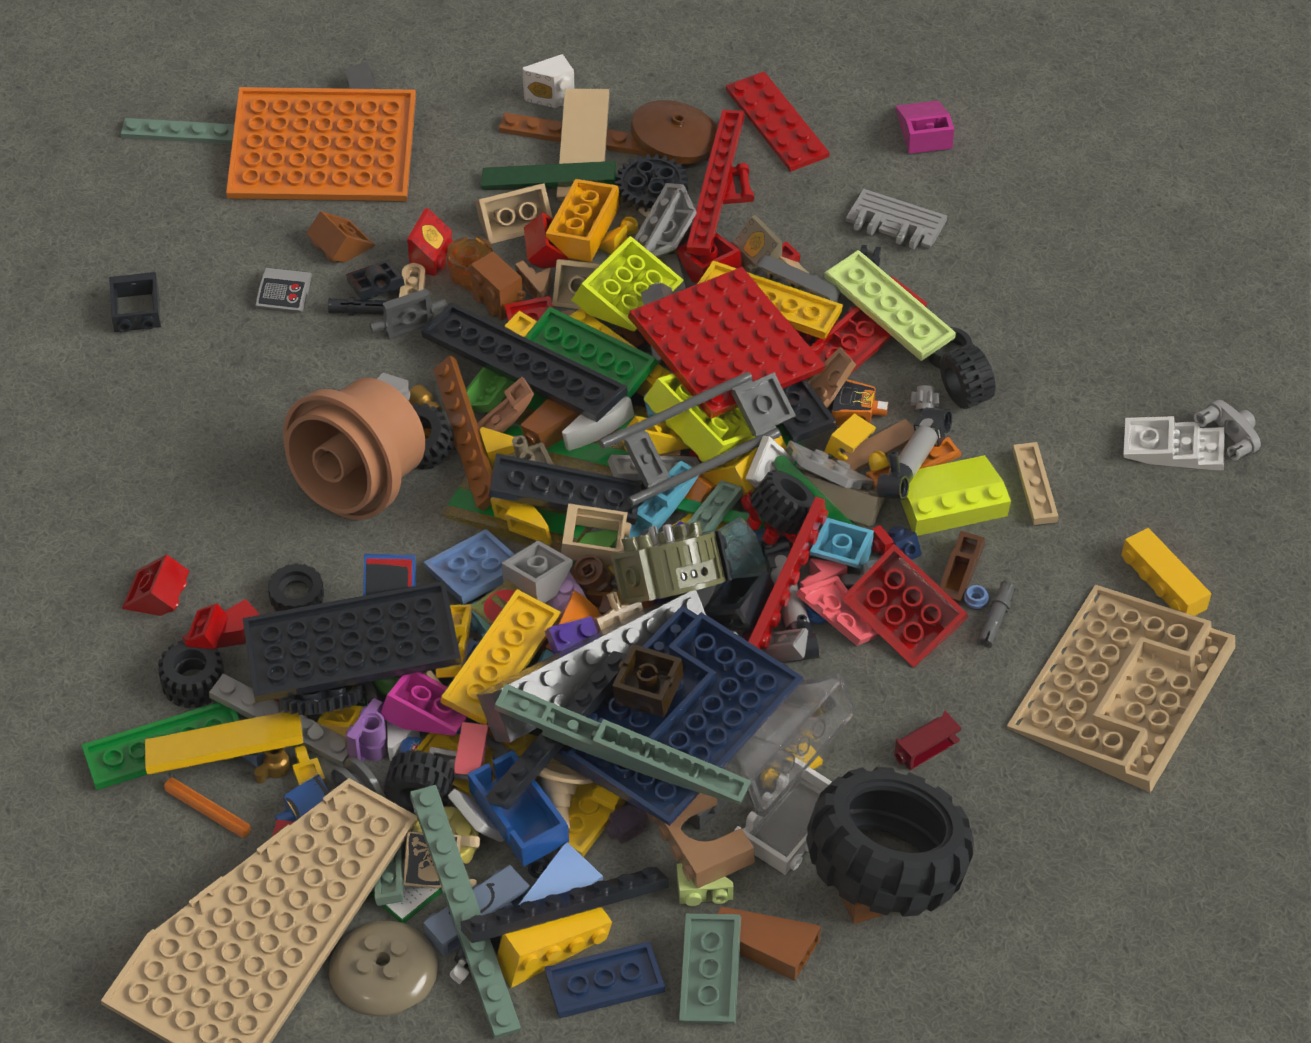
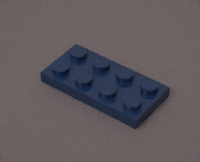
(604, 979)

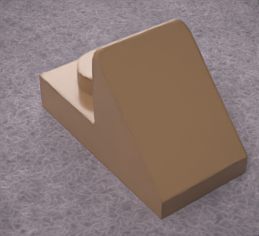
(535, 284)

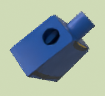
(303, 799)

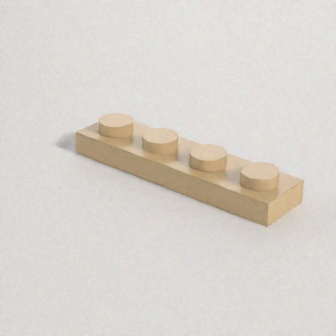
(1035, 483)

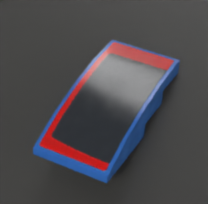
(388, 572)

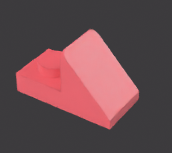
(823, 570)

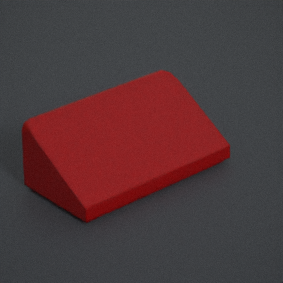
(206, 627)

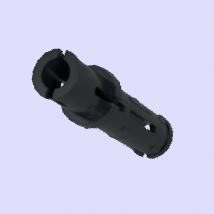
(355, 306)

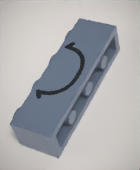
(502, 890)

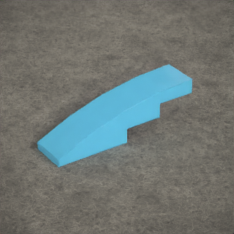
(660, 507)

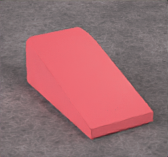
(471, 748)

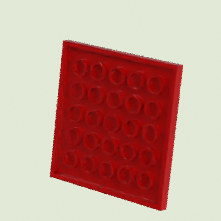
(721, 333)

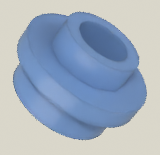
(976, 591)

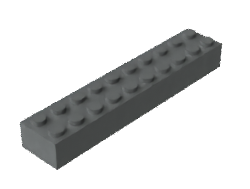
(568, 670)

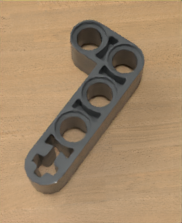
(788, 275)

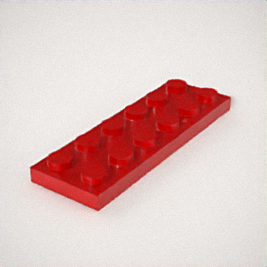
(777, 121)

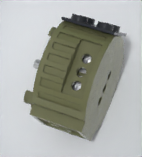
(670, 562)

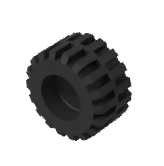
(967, 376)
(440, 438)
(782, 501)
(189, 688)
(416, 771)

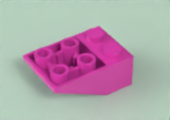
(925, 126)

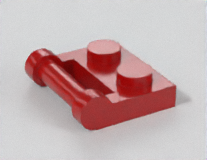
(747, 194)

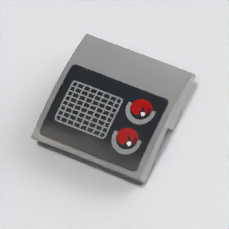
(283, 290)

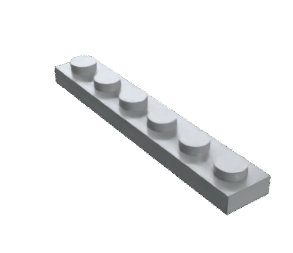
(315, 736)

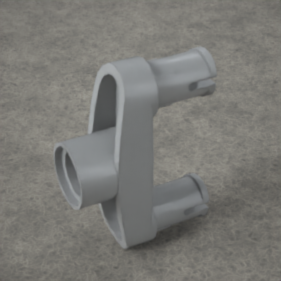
(1236, 425)

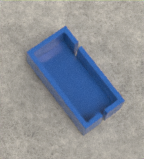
(530, 824)

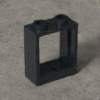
(122, 287)
(754, 589)

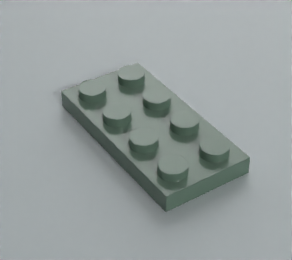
(710, 969)

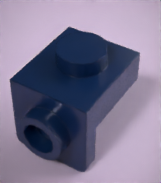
(906, 541)

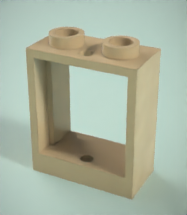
(593, 518)

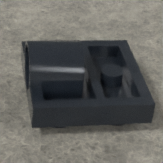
(375, 280)

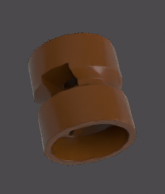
(593, 574)

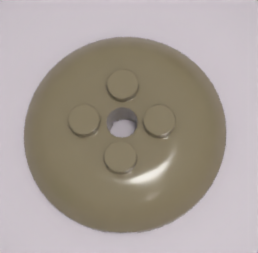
(385, 988)

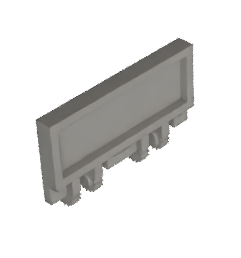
(896, 219)

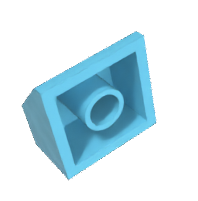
(843, 543)

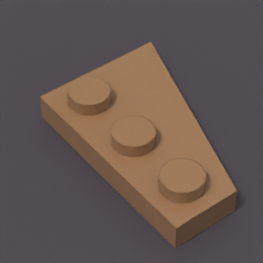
(831, 380)

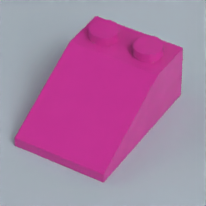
(417, 706)

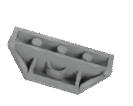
(667, 221)

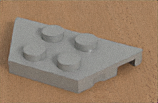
(837, 472)

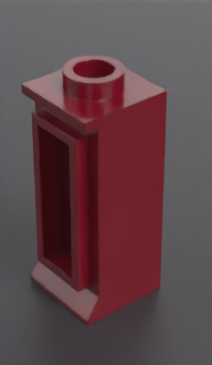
(927, 741)

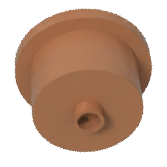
(353, 446)

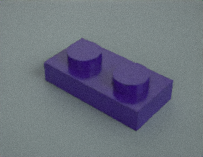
(570, 633)

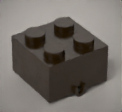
(648, 680)

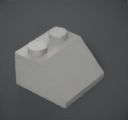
(537, 571)

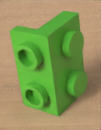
(487, 390)

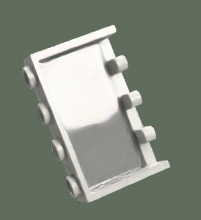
(783, 832)

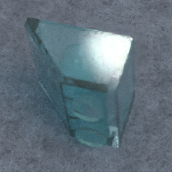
(742, 547)

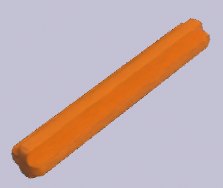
(207, 807)

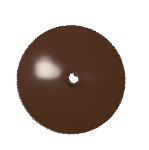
(674, 131)

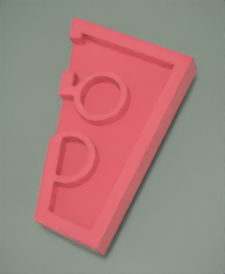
(826, 600)

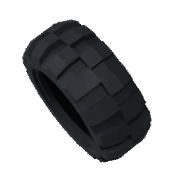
(882, 876)

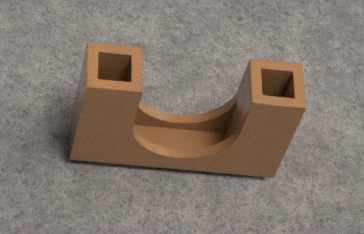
(705, 860)

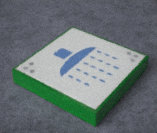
(414, 900)

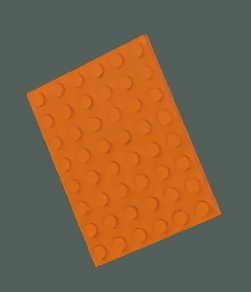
(322, 144)

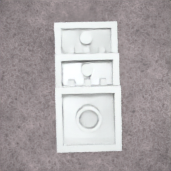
(1174, 444)

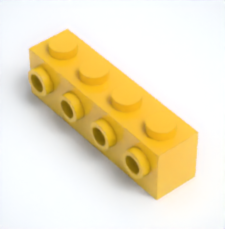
(1165, 573)

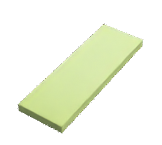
(890, 305)

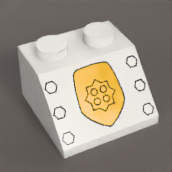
(547, 80)

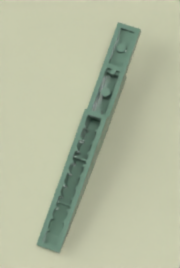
(622, 746)

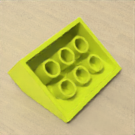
(618, 283)
(699, 432)
(955, 496)

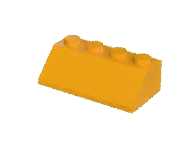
(584, 219)

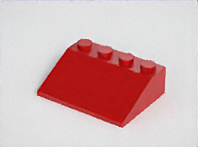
(905, 606)

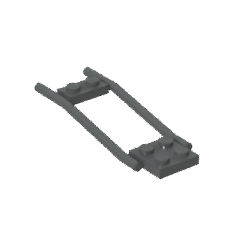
(760, 403)

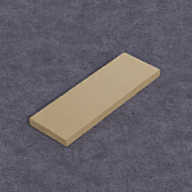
(583, 128)

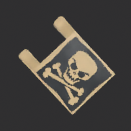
(418, 862)

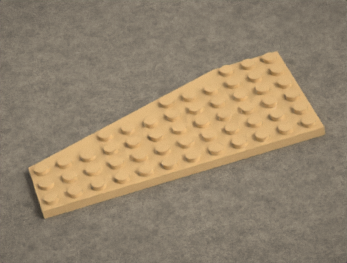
(260, 934)

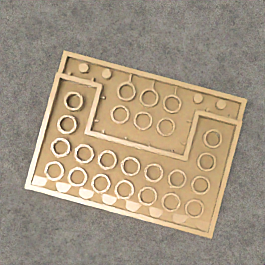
(1124, 685)

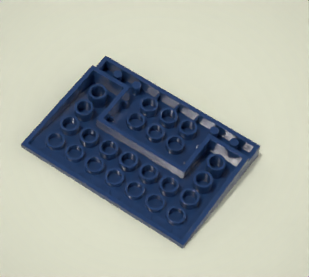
(716, 709)

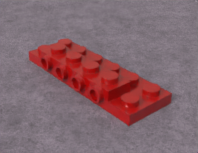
(856, 335)

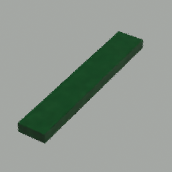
(550, 174)

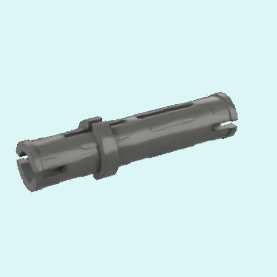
(999, 606)

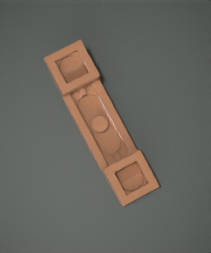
(509, 410)

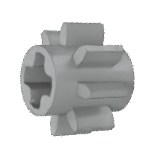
(924, 398)

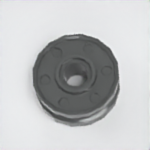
(358, 772)

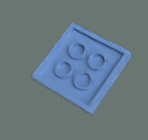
(470, 566)

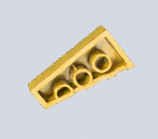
(533, 948)

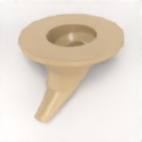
(560, 784)

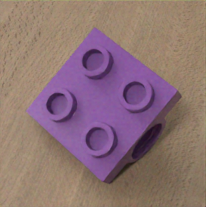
(368, 735)

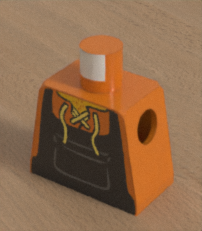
(857, 399)

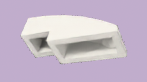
(586, 431)

